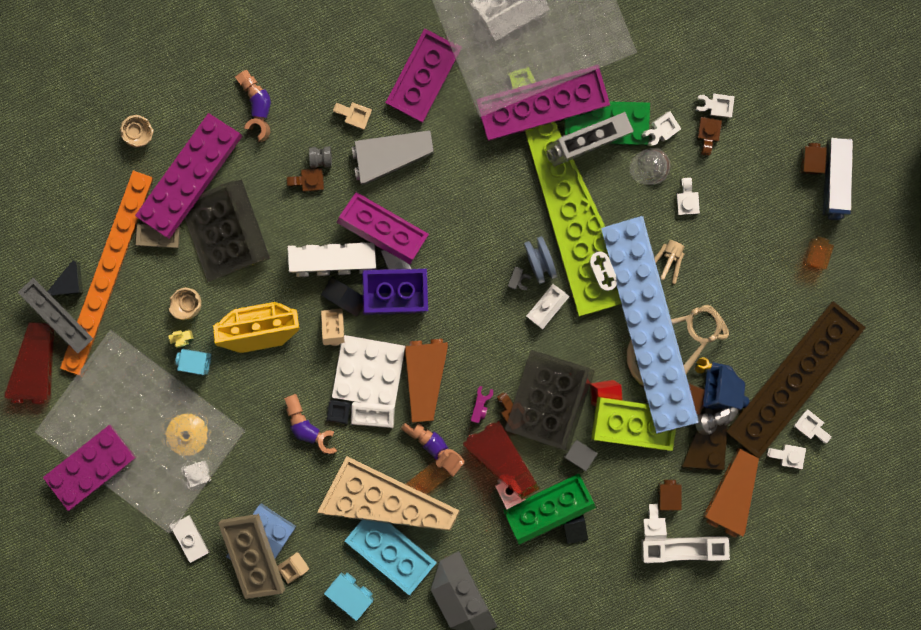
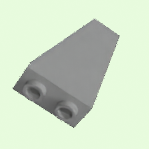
(588, 139)
(387, 154)

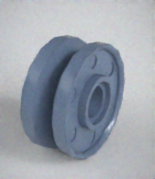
(540, 260)

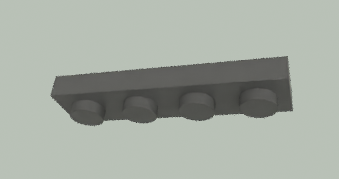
(55, 315)

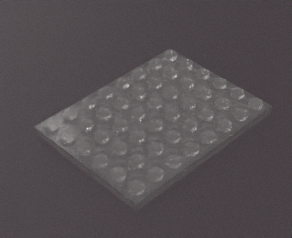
(530, 45)
(161, 420)

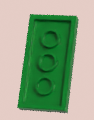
(637, 113)
(549, 508)

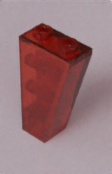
(33, 366)
(500, 457)

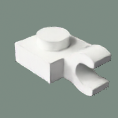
(687, 201)
(810, 426)
(790, 456)
(654, 527)

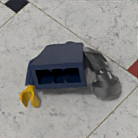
(722, 393)

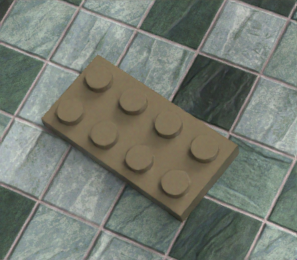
(251, 556)

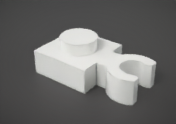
(719, 105)
(663, 127)

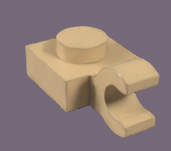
(355, 115)

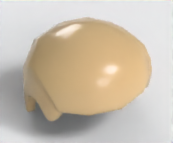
(136, 131)
(185, 304)

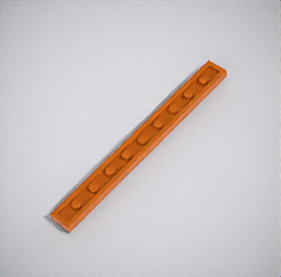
(109, 267)

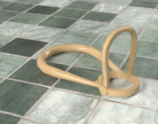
(689, 318)

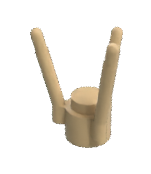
(673, 252)

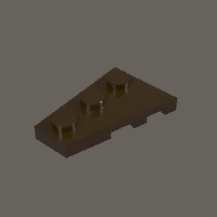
(708, 450)

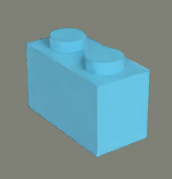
(193, 361)
(349, 595)

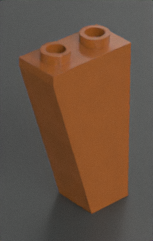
(425, 374)
(734, 494)

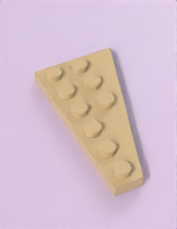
(373, 496)

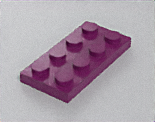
(422, 76)
(382, 228)
(89, 467)

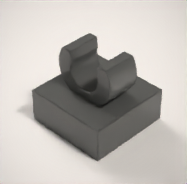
(516, 279)

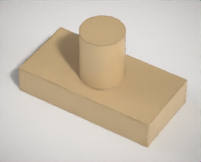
(333, 327)

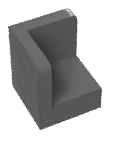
(581, 455)

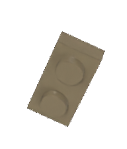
(150, 237)

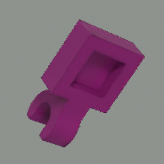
(479, 410)

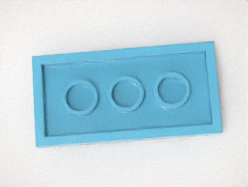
(391, 553)

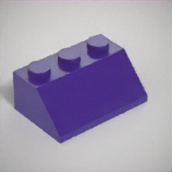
(394, 291)

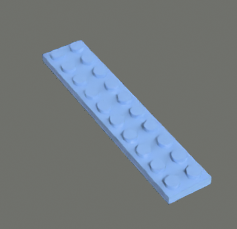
(650, 325)

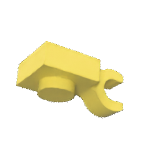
(180, 338)

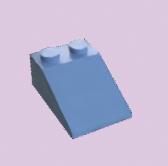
(276, 528)

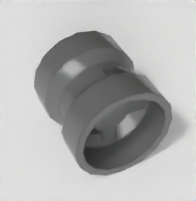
(320, 157)

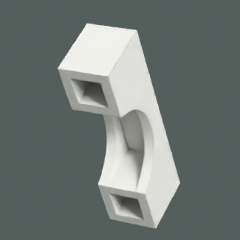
(685, 549)

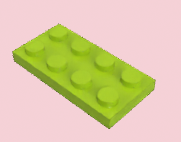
(629, 424)

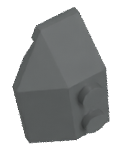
(460, 596)

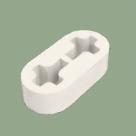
(599, 274)

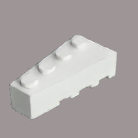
(331, 258)

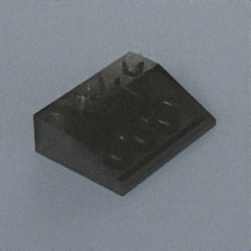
(226, 231)
(549, 400)

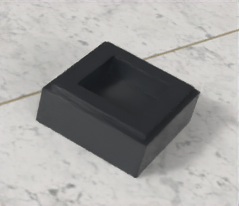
(338, 411)

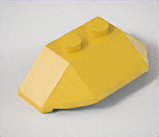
(256, 327)

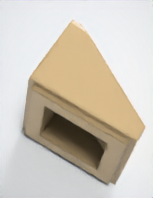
(293, 568)

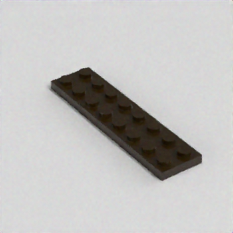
(795, 379)

